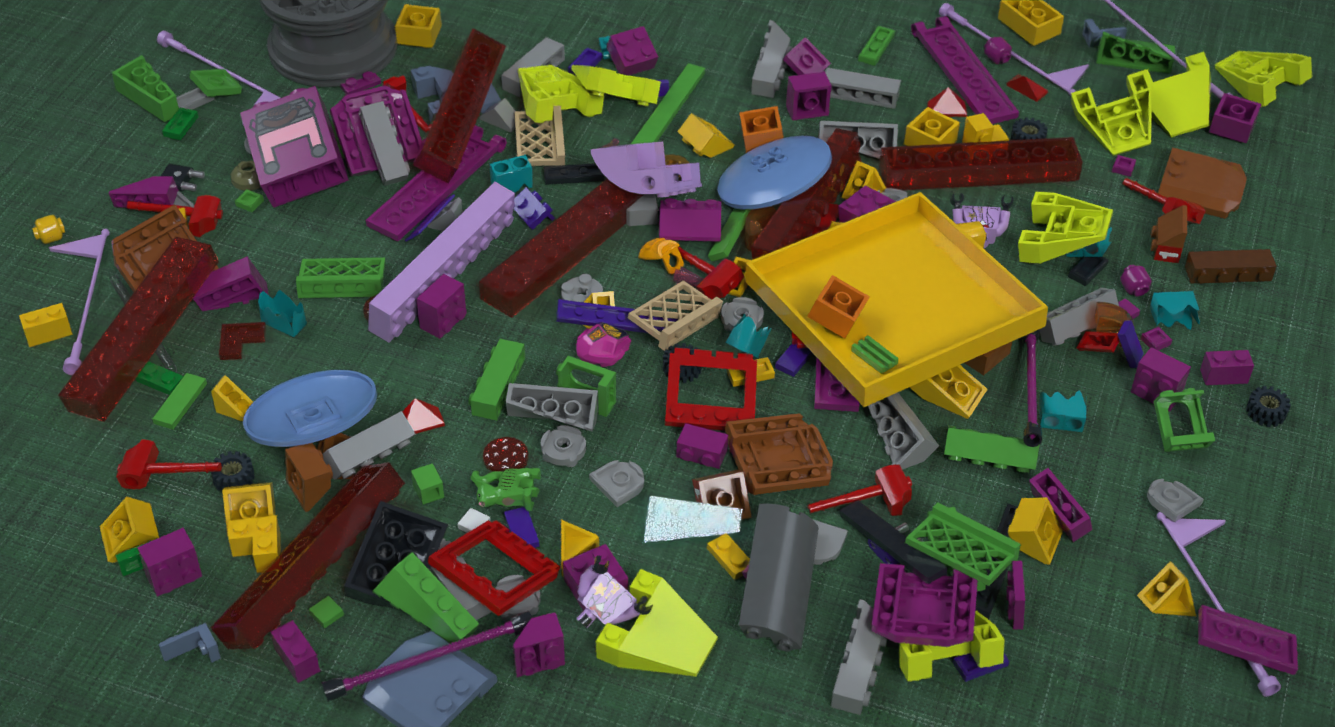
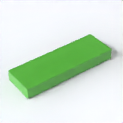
(876, 45)
(179, 401)

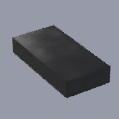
(1087, 269)

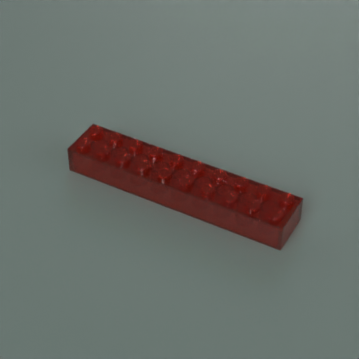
(459, 106)
(980, 164)
(802, 213)
(557, 249)
(138, 329)
(307, 558)

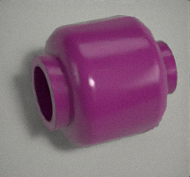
(998, 50)
(1136, 280)

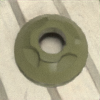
(245, 179)

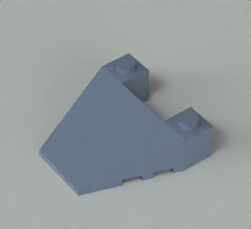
(433, 80)

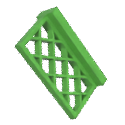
(333, 284)
(969, 534)

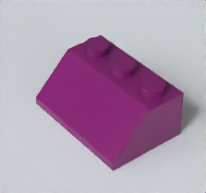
(690, 220)

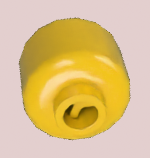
(48, 229)

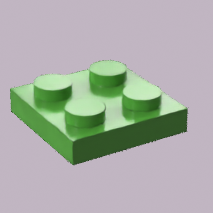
(215, 82)

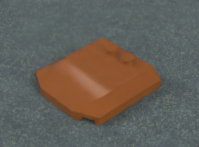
(1205, 181)
(143, 245)
(779, 453)

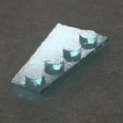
(685, 519)

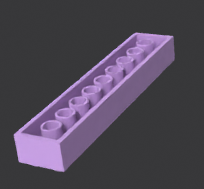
(445, 255)

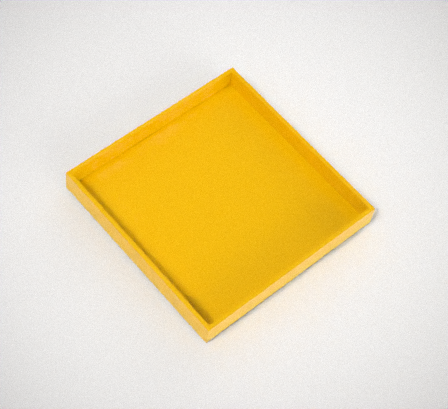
(929, 290)

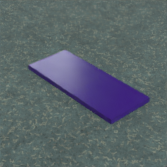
(429, 218)

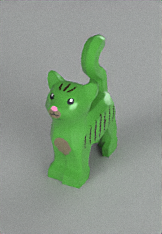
(514, 487)

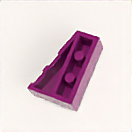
(231, 284)

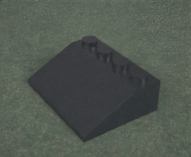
(388, 541)

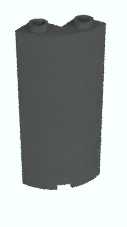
(779, 576)

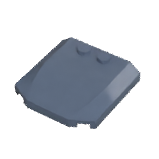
(430, 691)

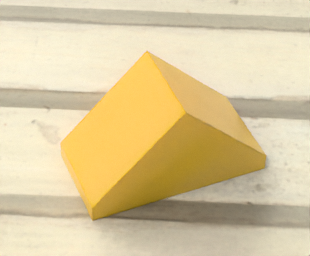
(230, 399)

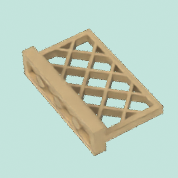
(554, 138)
(687, 322)

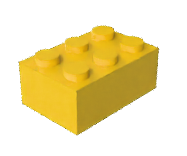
(1031, 19)

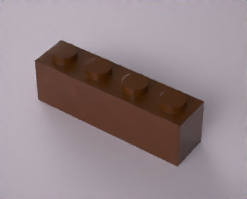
(1230, 266)

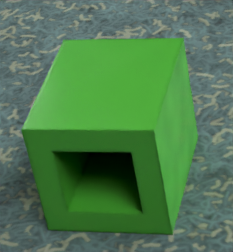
(427, 483)

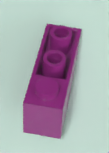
(150, 190)

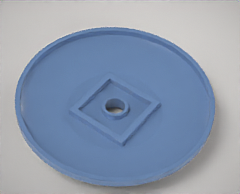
(774, 172)
(310, 408)

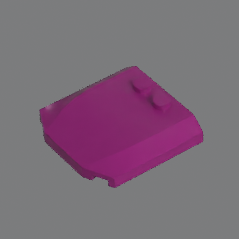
(352, 134)
(922, 612)

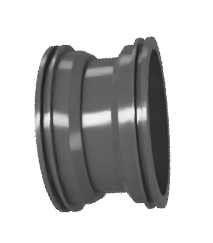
(329, 39)

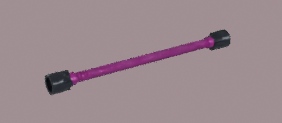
(1033, 432)
(338, 687)

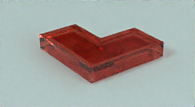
(235, 335)

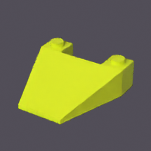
(1259, 73)
(612, 83)
(550, 87)
(1183, 100)
(1121, 123)
(1069, 227)
(665, 639)
(985, 648)

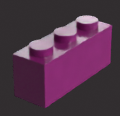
(1069, 513)

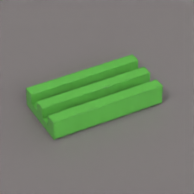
(877, 353)

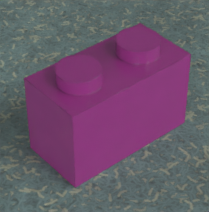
(1227, 367)
(702, 446)
(295, 651)

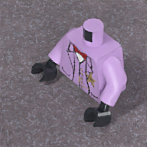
(992, 218)
(606, 597)

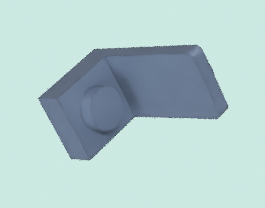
(1093, 34)
(195, 637)

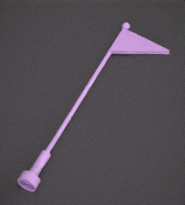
(1123, 16)
(166, 39)
(1065, 79)
(92, 248)
(1187, 531)

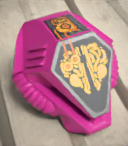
(602, 344)

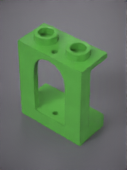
(606, 386)
(1191, 400)

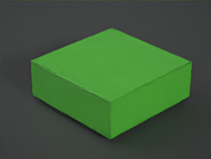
(249, 200)
(326, 612)

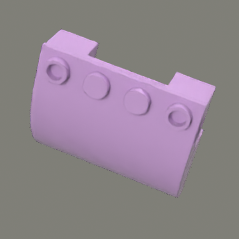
(643, 170)

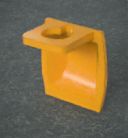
(661, 248)

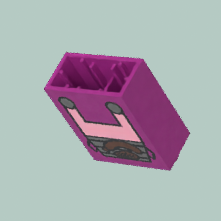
(293, 146)

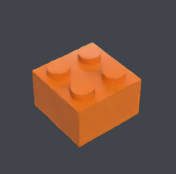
(760, 127)
(838, 306)

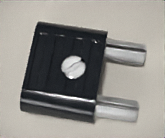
(182, 176)

